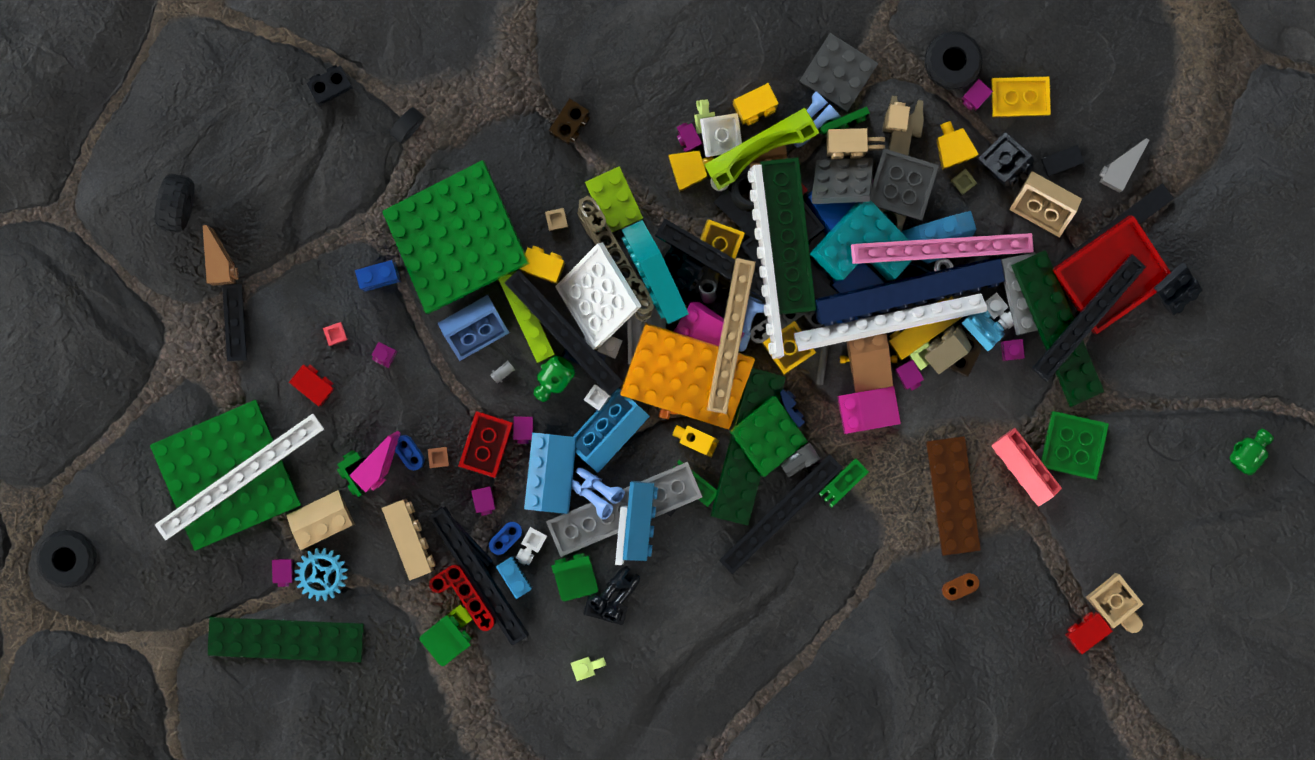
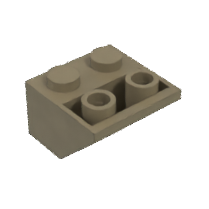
(948, 349)

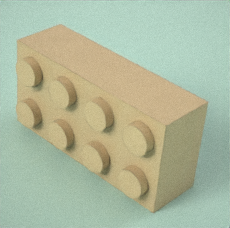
(408, 539)

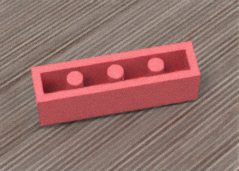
(1026, 467)

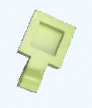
(703, 108)
(585, 668)

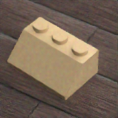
(1045, 204)
(319, 520)

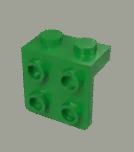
(350, 459)
(575, 577)
(445, 640)

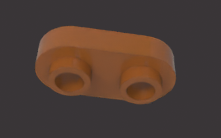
(960, 586)

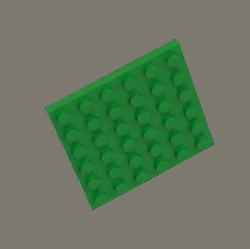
(455, 237)
(207, 453)

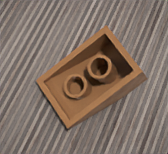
(219, 266)
(870, 363)

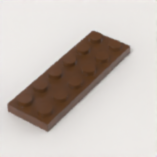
(953, 495)

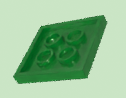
(768, 436)
(1074, 445)

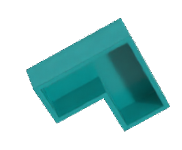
(859, 225)
(654, 272)

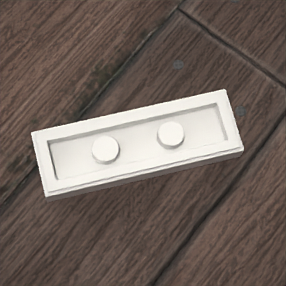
(621, 535)

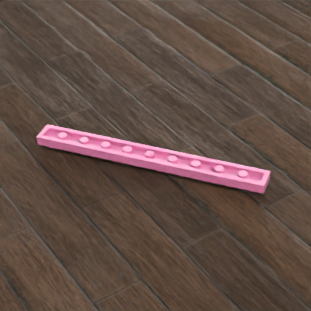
(941, 248)

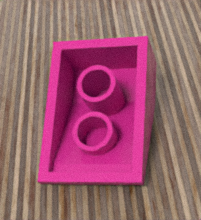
(701, 324)
(868, 410)
(376, 466)

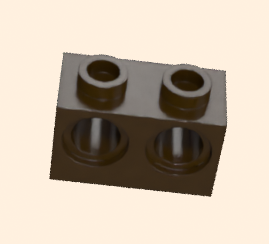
(565, 119)
(969, 359)

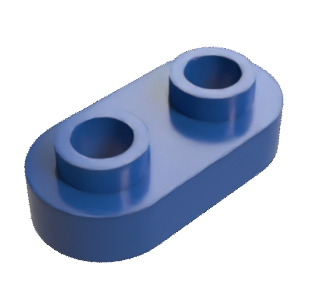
(407, 454)
(505, 537)

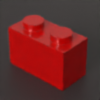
(312, 385)
(1088, 632)

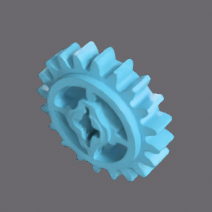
(313, 559)

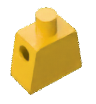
(954, 146)
(688, 168)
(703, 442)

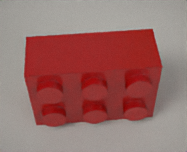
(486, 444)

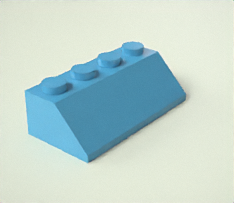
(609, 430)
(550, 473)
(639, 521)

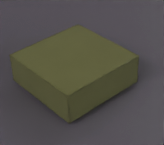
(963, 182)

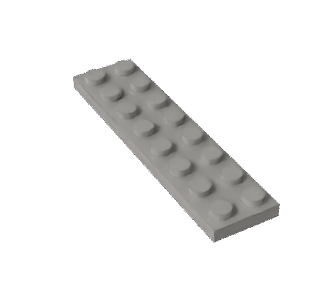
(585, 527)

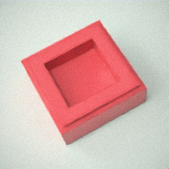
(335, 334)

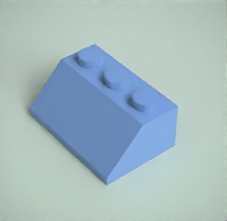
(473, 328)

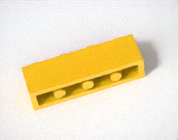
(913, 338)

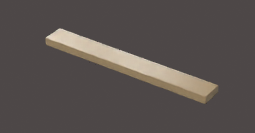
(731, 336)

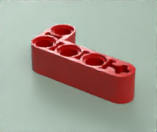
(465, 599)

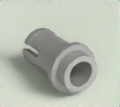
(502, 372)

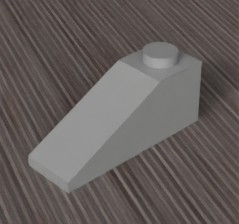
(1119, 171)

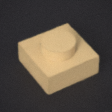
(556, 219)

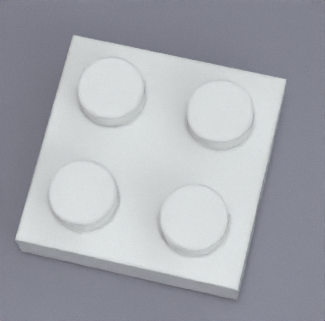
(720, 134)

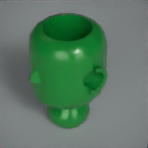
(553, 377)
(1251, 453)

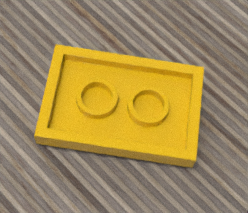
(1020, 96)

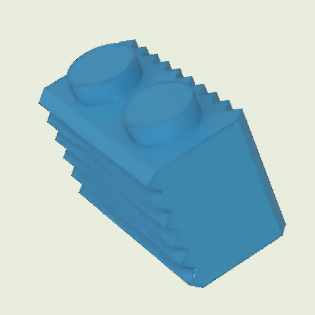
(514, 577)

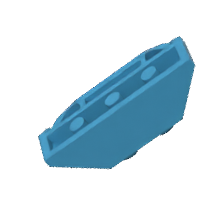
(949, 227)

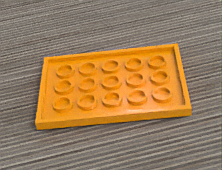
(678, 375)

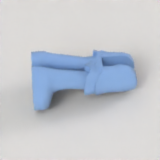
(829, 113)
(754, 306)
(592, 482)

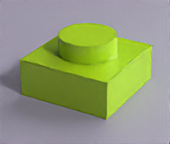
(461, 615)

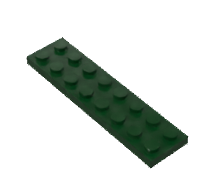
(788, 235)
(1051, 318)
(739, 476)
(285, 639)

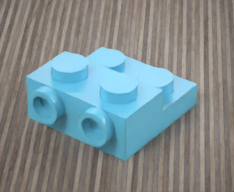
(984, 329)

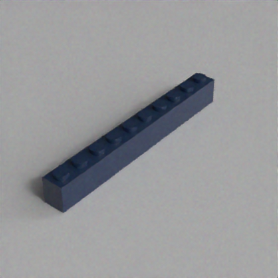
(909, 290)

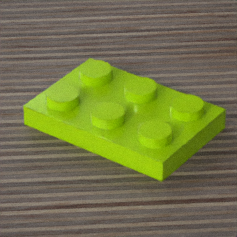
(614, 199)

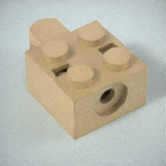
(850, 143)
(1116, 604)

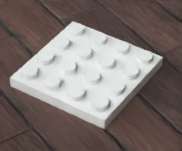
(598, 296)

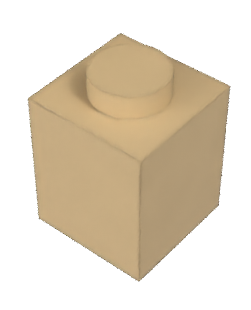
(898, 117)

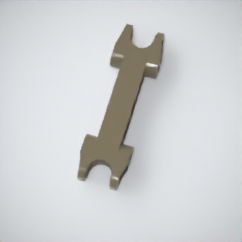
(901, 141)
(601, 231)

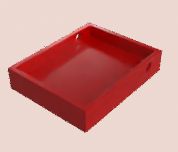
(1096, 262)

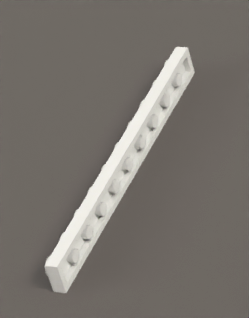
(766, 269)
(890, 322)
(239, 477)

